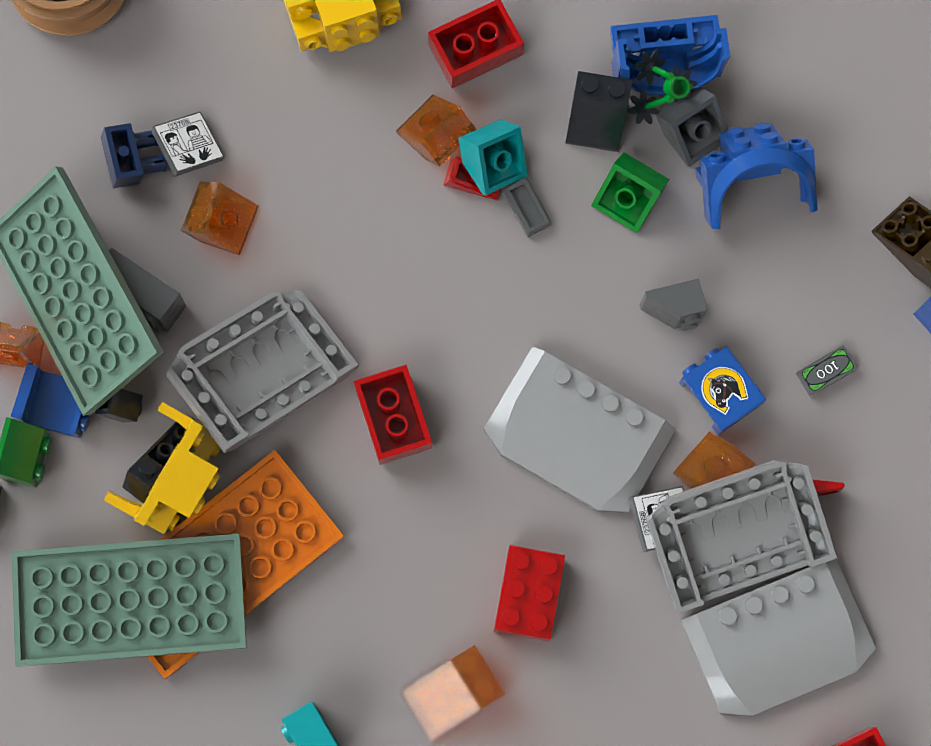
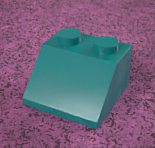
(494, 155)
(307, 727)

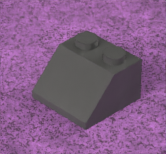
(693, 125)
(676, 304)

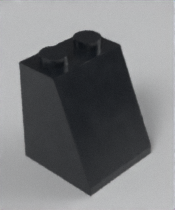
(598, 111)

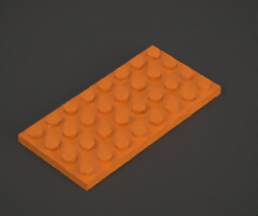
(278, 529)

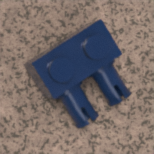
(122, 156)

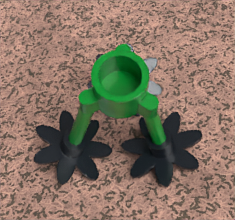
(675, 86)

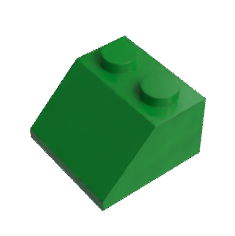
(630, 192)
(23, 452)

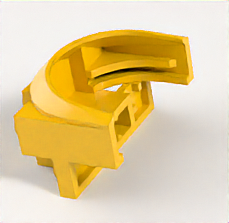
(341, 21)
(181, 480)

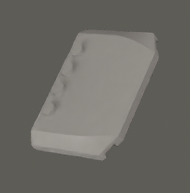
(259, 367)
(577, 433)
(739, 532)
(780, 640)

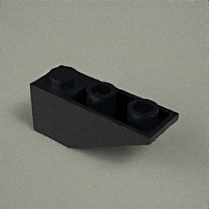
(146, 469)

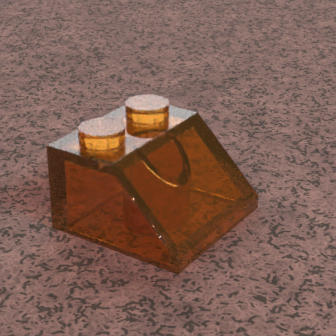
(435, 129)
(219, 217)
(711, 461)

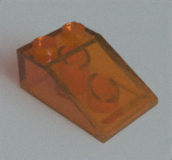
(20, 346)
(453, 692)

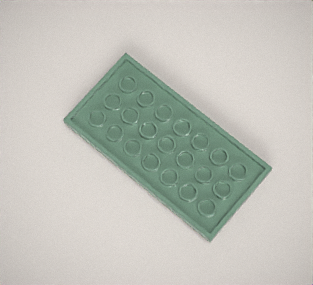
(75, 292)
(128, 600)

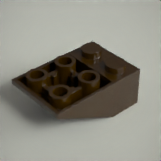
(908, 237)

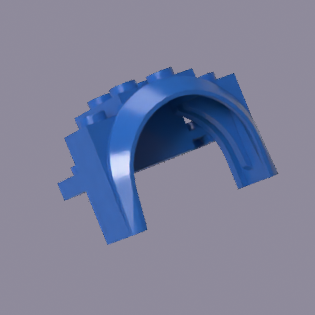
(675, 43)
(752, 155)

